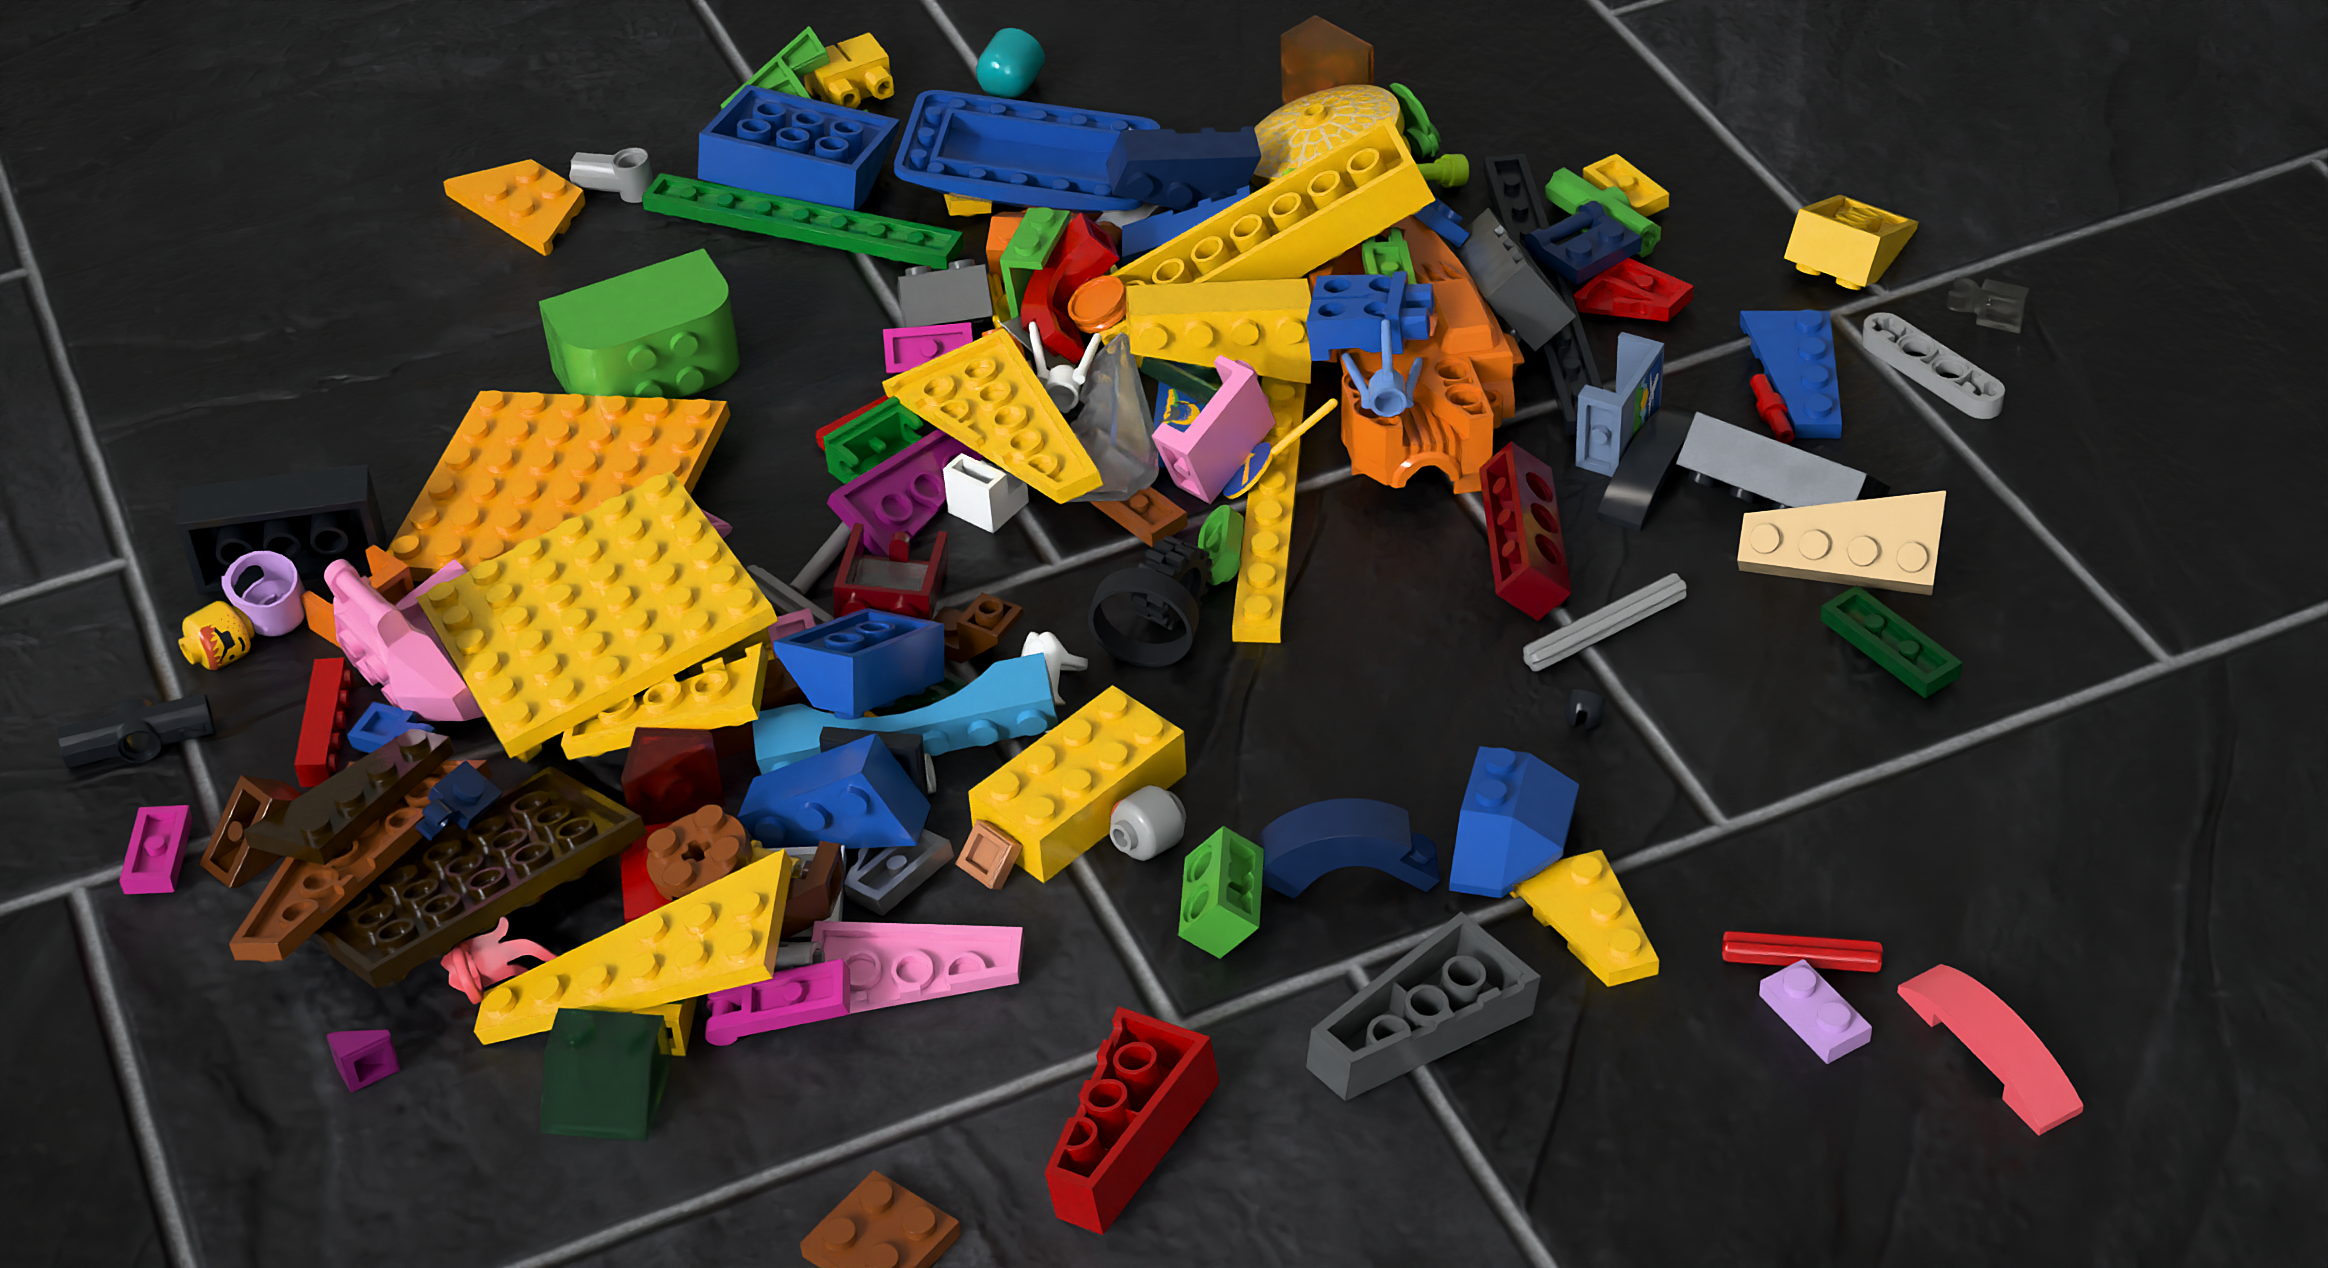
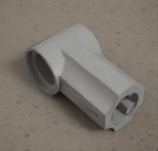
(624, 172)

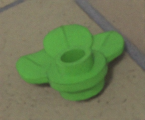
(1418, 129)

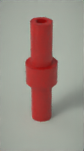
(1772, 408)

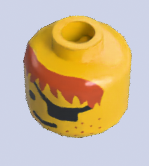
(216, 635)

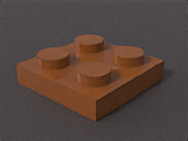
(881, 1229)

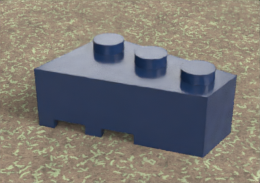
(1182, 167)

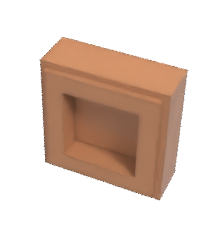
(989, 854)

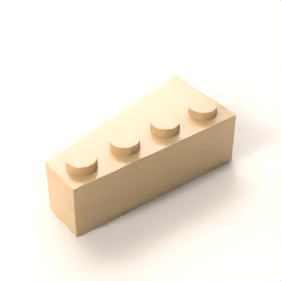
(1859, 542)

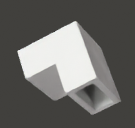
(983, 492)

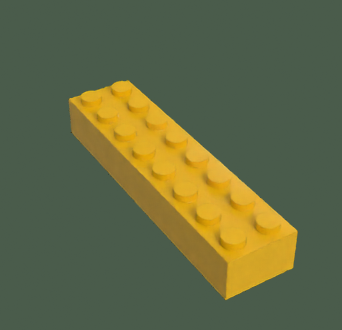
(1294, 220)

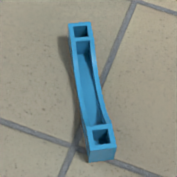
(1001, 704)

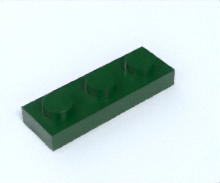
(1891, 641)

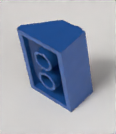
(864, 660)

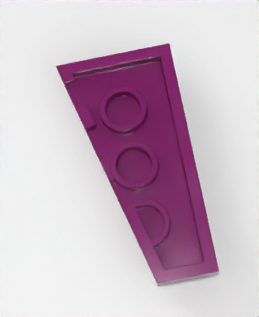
(900, 491)

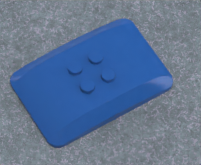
(1014, 152)

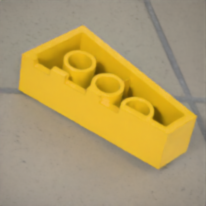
(1234, 319)

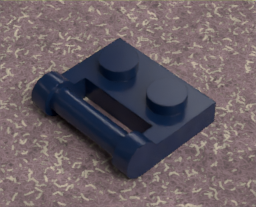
(1588, 253)

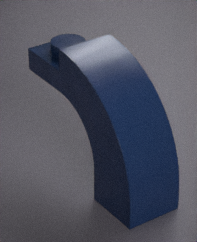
(1342, 835)

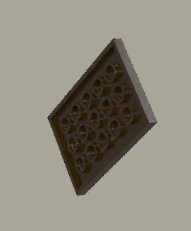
(469, 879)

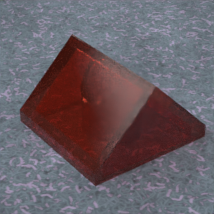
(671, 774)

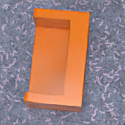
(388, 577)

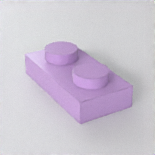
(1815, 1011)

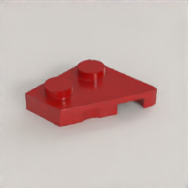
(1634, 292)

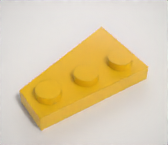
(1594, 916)

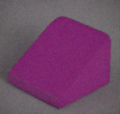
(363, 1056)

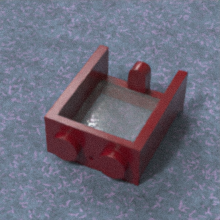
(892, 582)

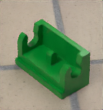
(870, 439)

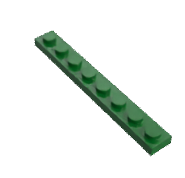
(803, 221)

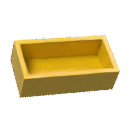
(1067, 782)

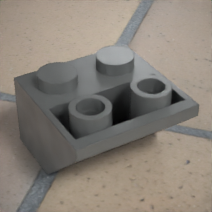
(945, 295)

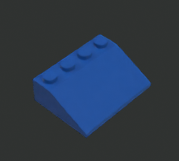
(795, 148)

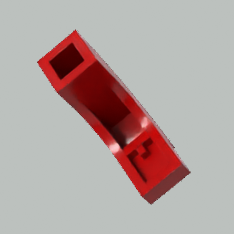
(1078, 257)

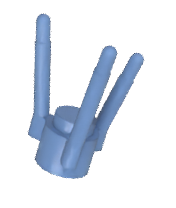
(1387, 389)

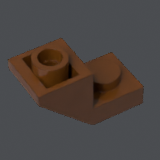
(978, 627)
(816, 892)

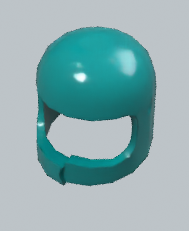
(1010, 64)

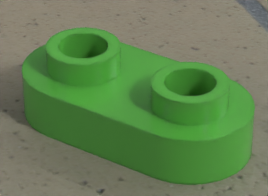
(1222, 539)

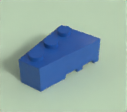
(838, 796)

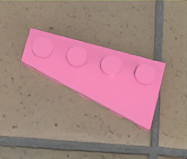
(920, 961)

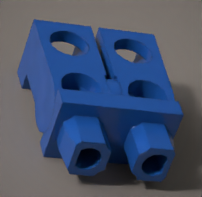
(1351, 308)

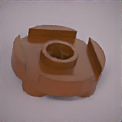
(706, 831)

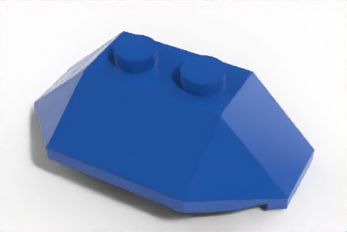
(1510, 822)

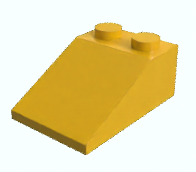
(1847, 240)

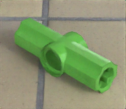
(1572, 192)

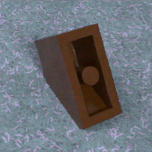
(228, 851)

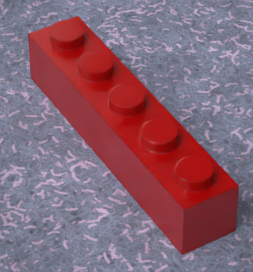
(323, 721)

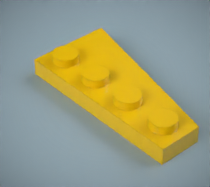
(706, 701)

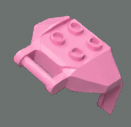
(399, 645)

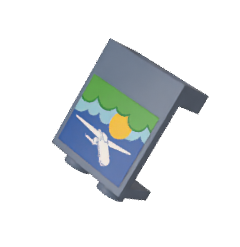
(1611, 419)

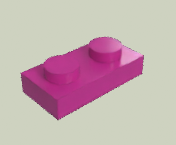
(917, 345)
(156, 849)

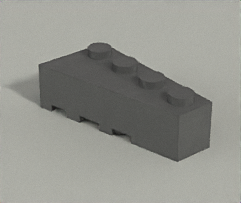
(1512, 282)
(1422, 1008)

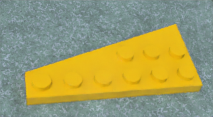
(680, 951)

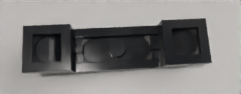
(1645, 468)

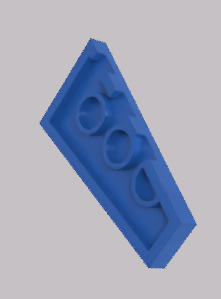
(1800, 366)

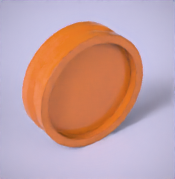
(1098, 304)

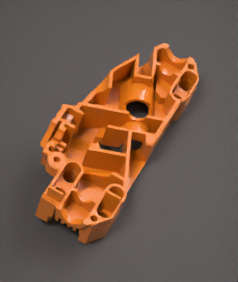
(1462, 381)

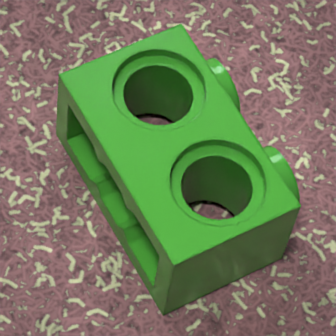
(1221, 892)

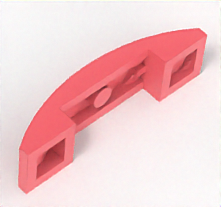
(2001, 1040)

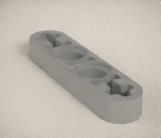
(1972, 392)

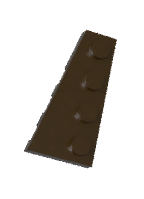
(348, 803)

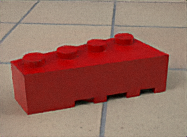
(1128, 1116)

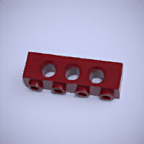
(1524, 531)

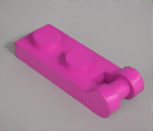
(785, 1001)

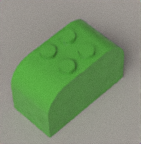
(645, 332)

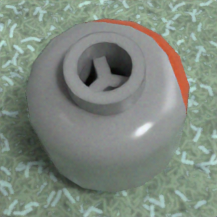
(1147, 822)

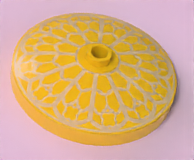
(1318, 124)

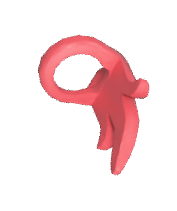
(485, 960)

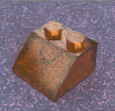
(1322, 57)

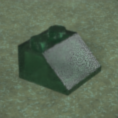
(604, 1074)

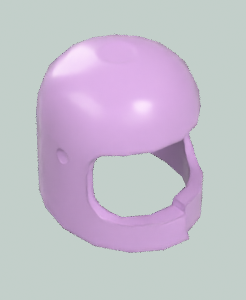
(274, 600)

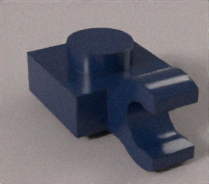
(460, 798)

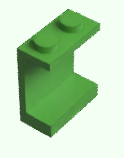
(1030, 250)

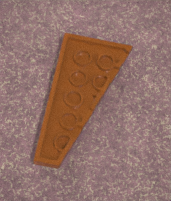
(309, 894)

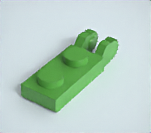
(1387, 256)

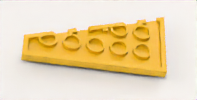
(1002, 411)

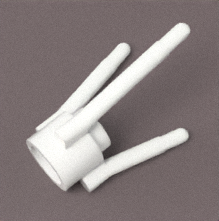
(1063, 381)

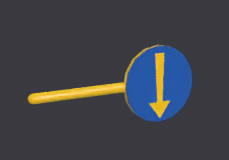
(1262, 455)

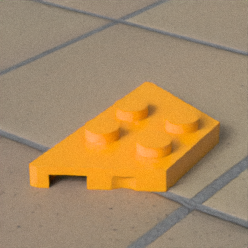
(521, 201)

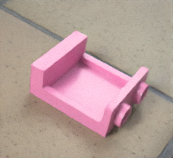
(1221, 434)

